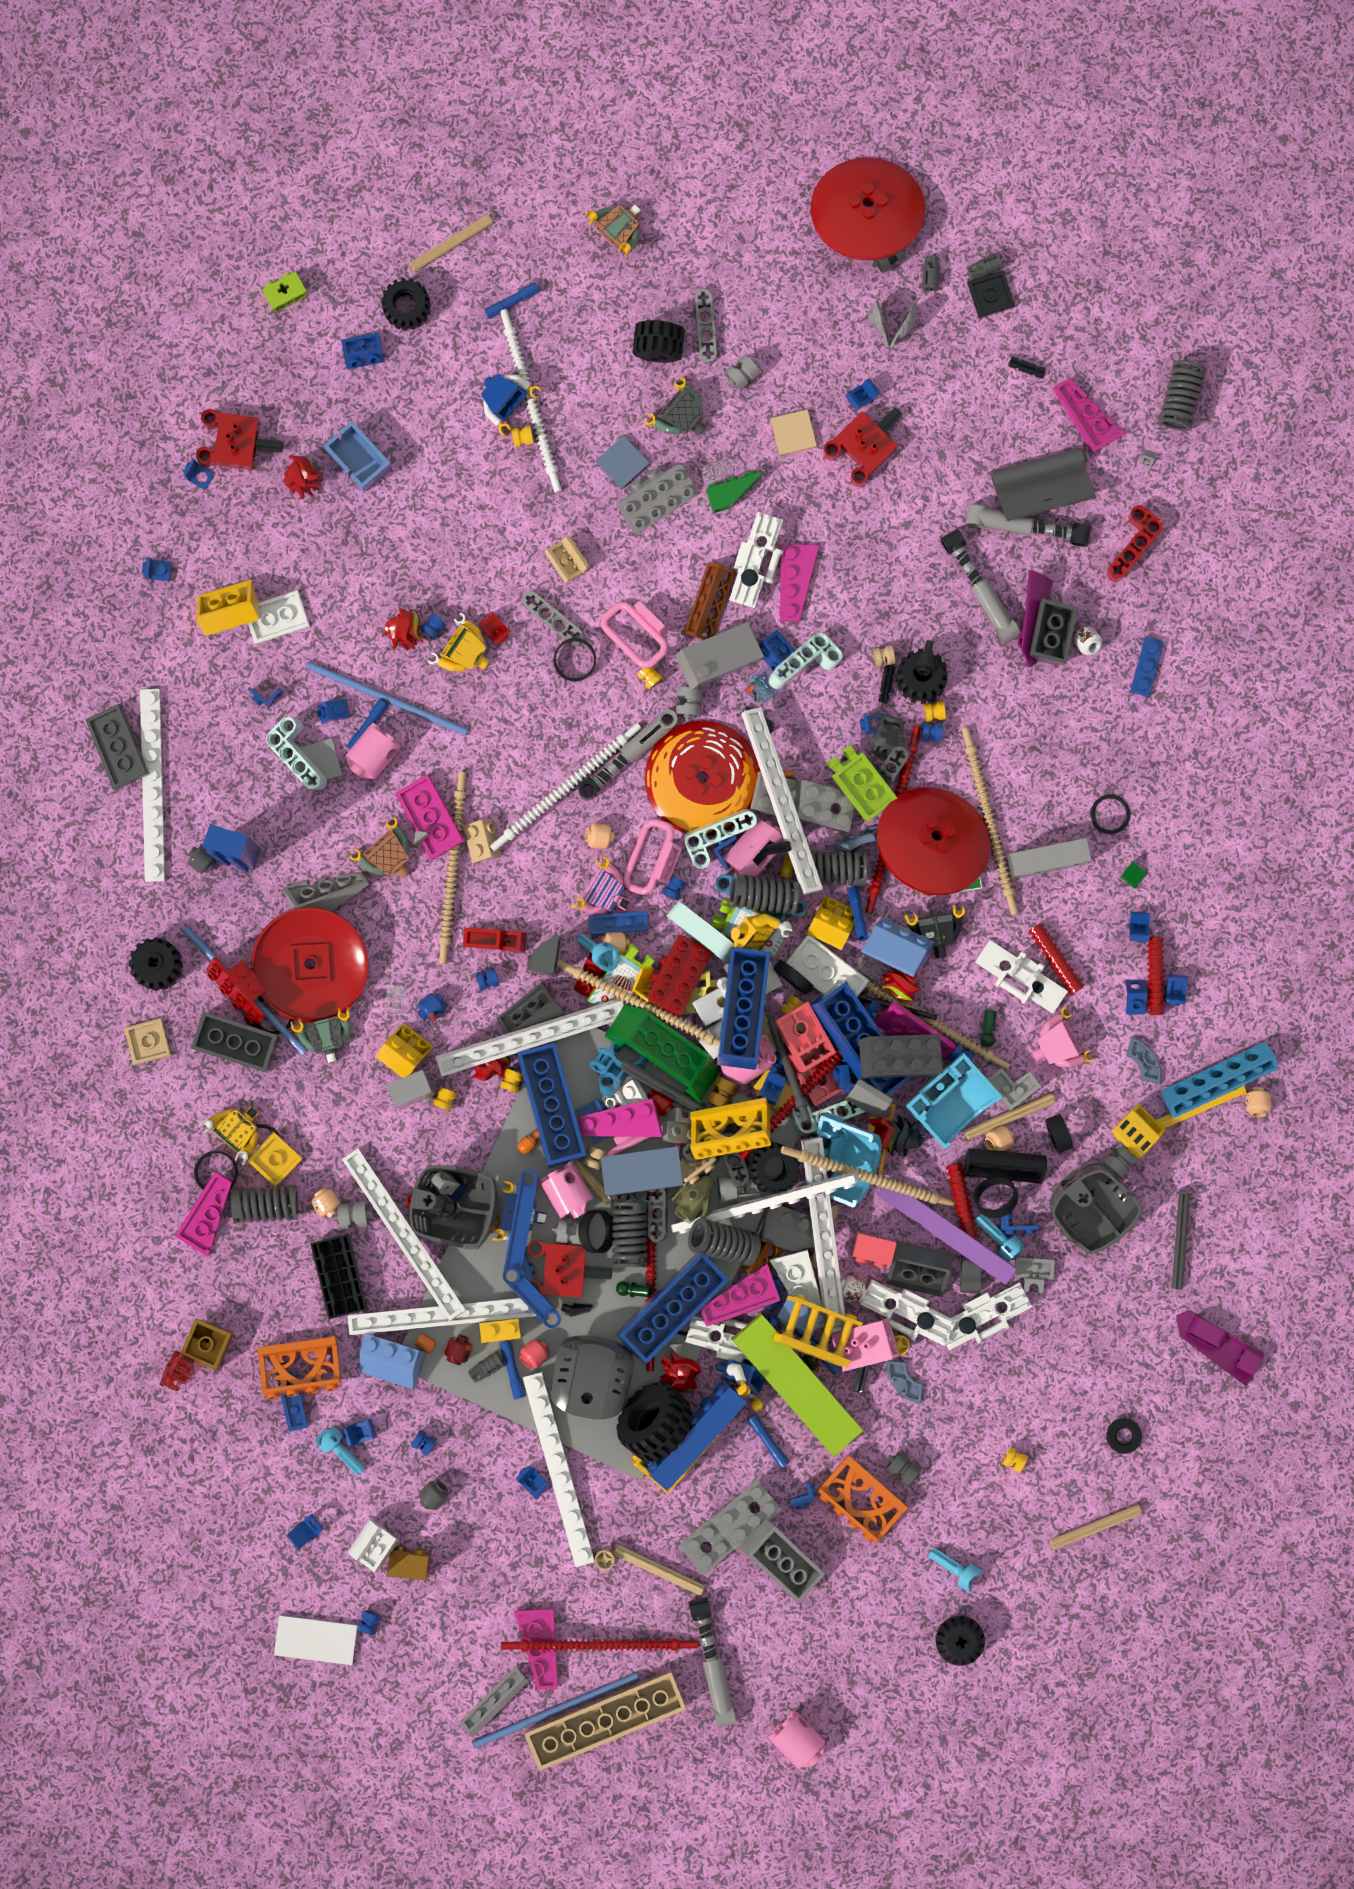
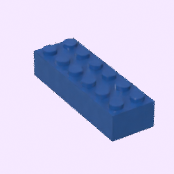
(231, 847)
(743, 1008)
(845, 1024)
(551, 1105)
(672, 1307)
(706, 1425)

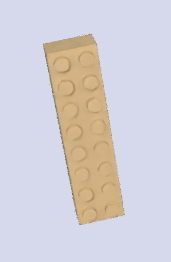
(605, 1720)

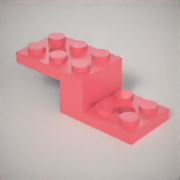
(808, 1050)

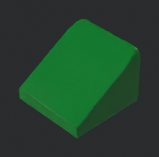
(1133, 875)

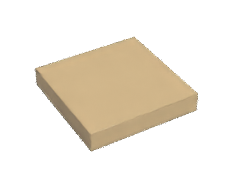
(793, 432)
(147, 1041)

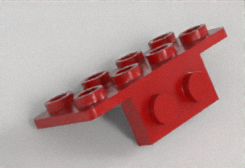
(678, 975)
(241, 987)

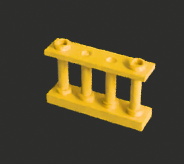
(803, 1345)

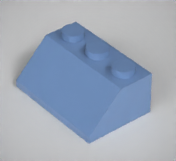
(898, 946)
(390, 1361)

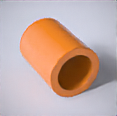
(425, 1343)

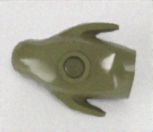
(694, 1199)

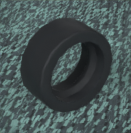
(1059, 1133)

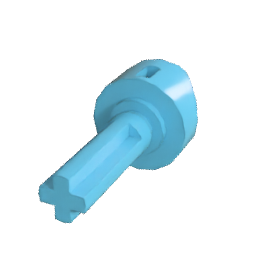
(603, 954)
(1009, 1247)
(330, 1440)
(965, 1574)

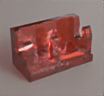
(177, 1370)

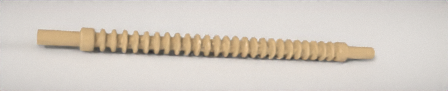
(1008, 891)
(664, 1015)
(805, 1156)

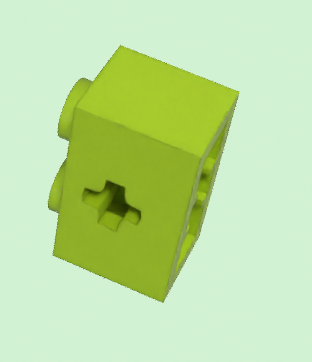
(279, 300)

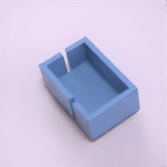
(357, 456)

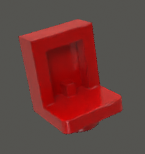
(494, 628)
(883, 1129)

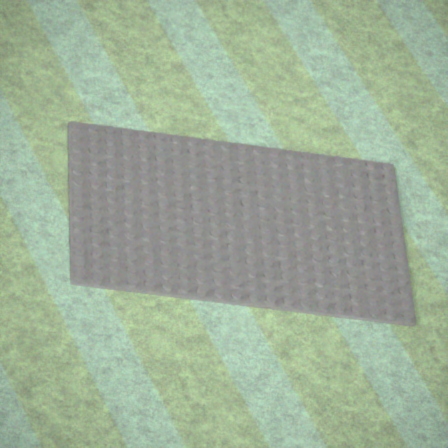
(478, 1273)

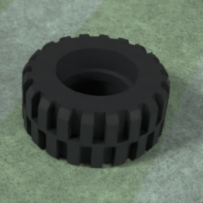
(654, 1422)

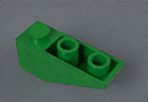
(728, 494)

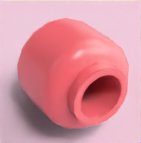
(534, 1354)

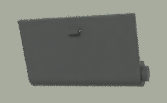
(1043, 484)

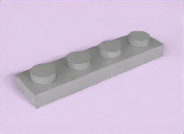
(494, 1701)

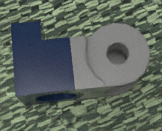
(449, 1184)

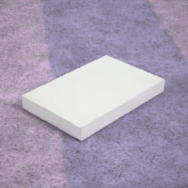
(279, 617)

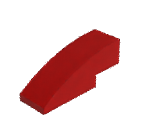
(494, 939)

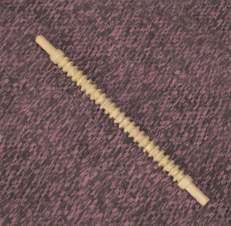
(460, 795)
(987, 1055)

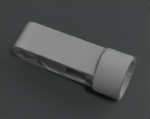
(728, 1193)

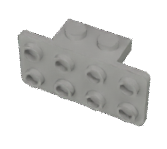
(656, 496)

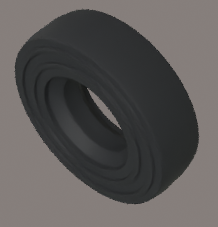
(1111, 1435)

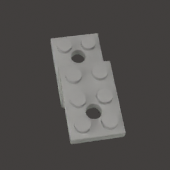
(811, 802)
(729, 1527)

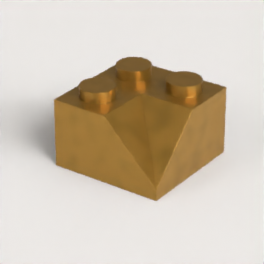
(207, 1343)
(408, 1563)

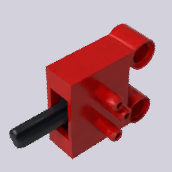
(235, 441)
(865, 444)
(566, 1269)

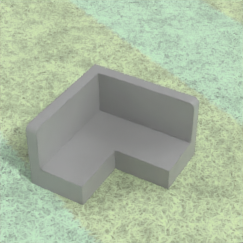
(1013, 1092)

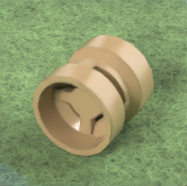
(883, 656)
(597, 1154)
(606, 1561)

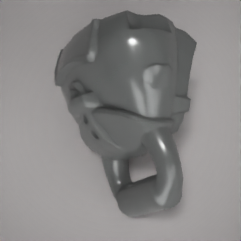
(887, 737)

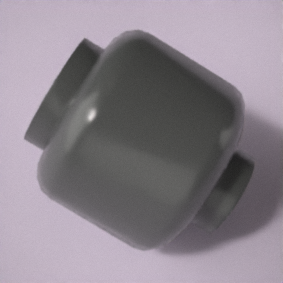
(200, 860)
(433, 1495)

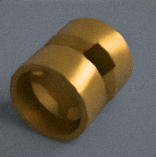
(723, 1092)

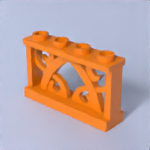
(277, 1352)
(889, 1499)

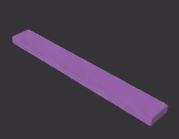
(950, 1234)

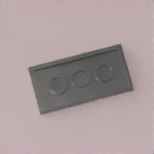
(117, 747)

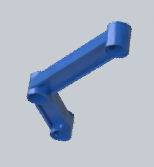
(516, 1252)

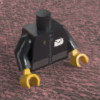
(939, 928)

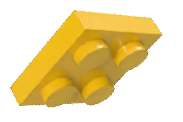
(274, 1159)

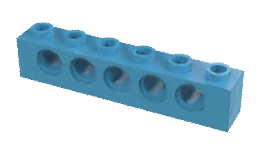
(1219, 1079)

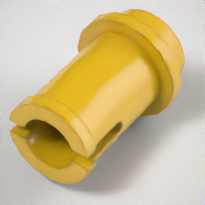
(787, 868)

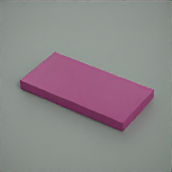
(430, 815)

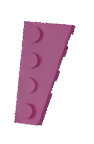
(1087, 417)
(795, 576)
(901, 1022)
(630, 1120)
(203, 1219)
(746, 1296)
(540, 1625)

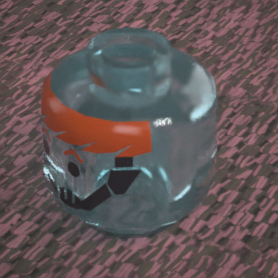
(759, 688)

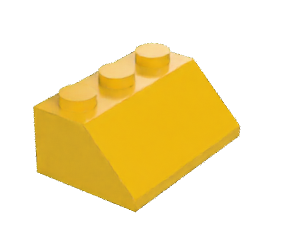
(227, 607)

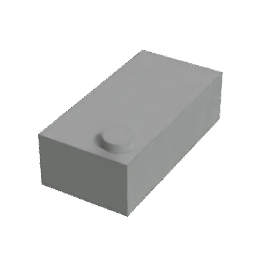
(719, 656)
(1049, 858)
(411, 1090)
(782, 1561)

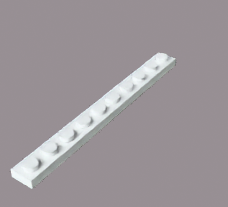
(152, 785)
(782, 800)
(528, 1037)
(773, 1200)
(403, 1235)
(824, 1237)
(435, 1317)
(558, 1469)

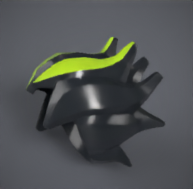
(904, 1137)

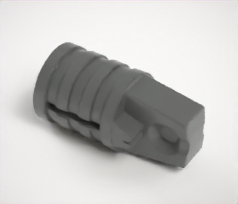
(985, 266)
(931, 273)
(486, 1367)

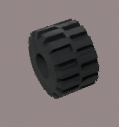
(658, 341)
(926, 688)
(168, 964)

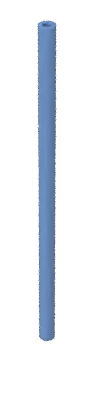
(387, 698)
(268, 1014)
(555, 1710)

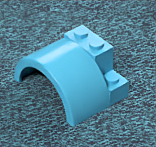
(952, 1101)
(850, 1146)

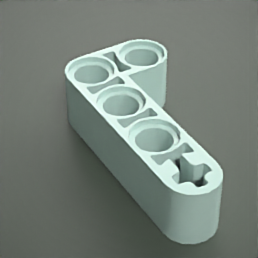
(800, 662)
(298, 757)
(721, 833)
(701, 931)
(797, 1118)

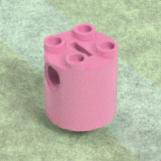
(372, 753)
(765, 1061)
(567, 1191)
(798, 1741)

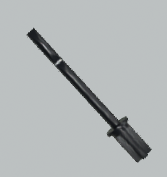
(864, 998)

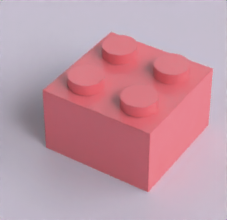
(873, 1249)

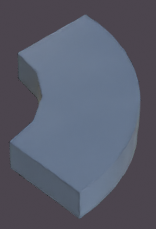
(850, 842)
(1145, 1059)
(903, 1382)

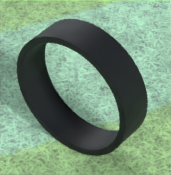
(566, 677)
(793, 976)
(212, 1152)
(996, 1180)
(583, 1231)

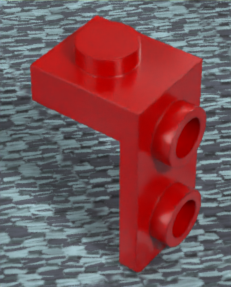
(582, 987)

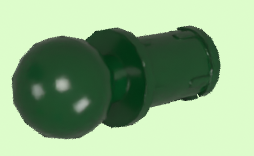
(988, 1038)
(624, 1288)

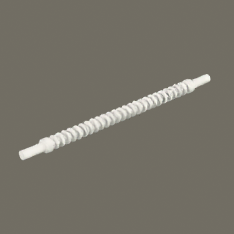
(551, 469)
(621, 740)

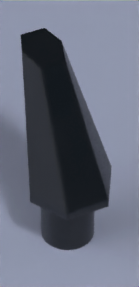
(576, 1309)

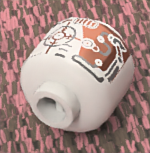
(1088, 640)
(853, 1289)

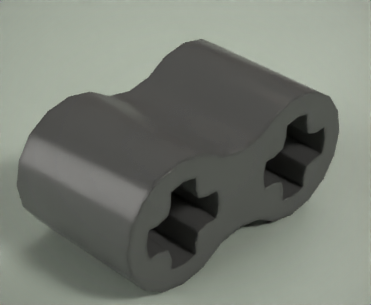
(970, 1276)

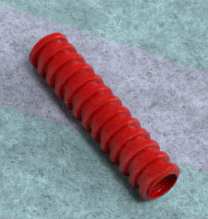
(1056, 958)
(1155, 976)
(961, 1199)

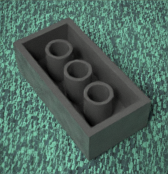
(235, 1042)
(900, 1056)

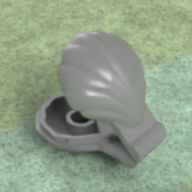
(876, 319)

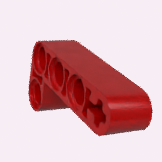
(1132, 547)

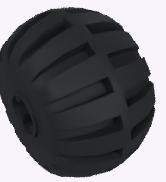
(948, 1636)

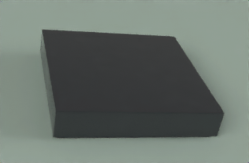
(991, 294)

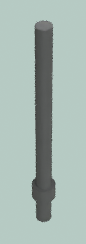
(800, 1101)

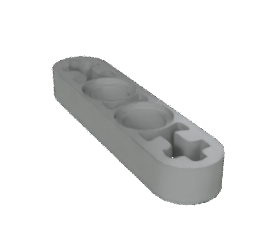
(705, 326)
(555, 616)

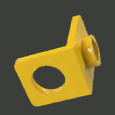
(641, 982)

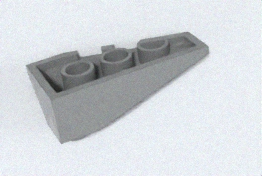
(326, 893)

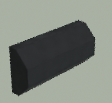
(1012, 1165)
(338, 1276)

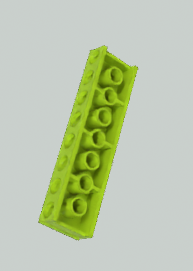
(797, 1385)

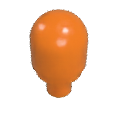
(528, 1143)

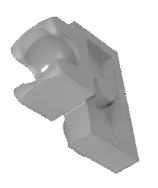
(677, 1127)
(1034, 1272)

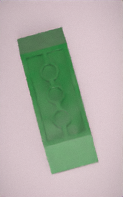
(665, 1049)

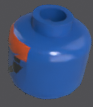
(431, 1007)

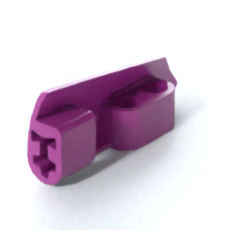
(1037, 588)
(1219, 1346)

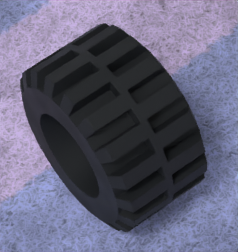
(410, 319)
(757, 1172)

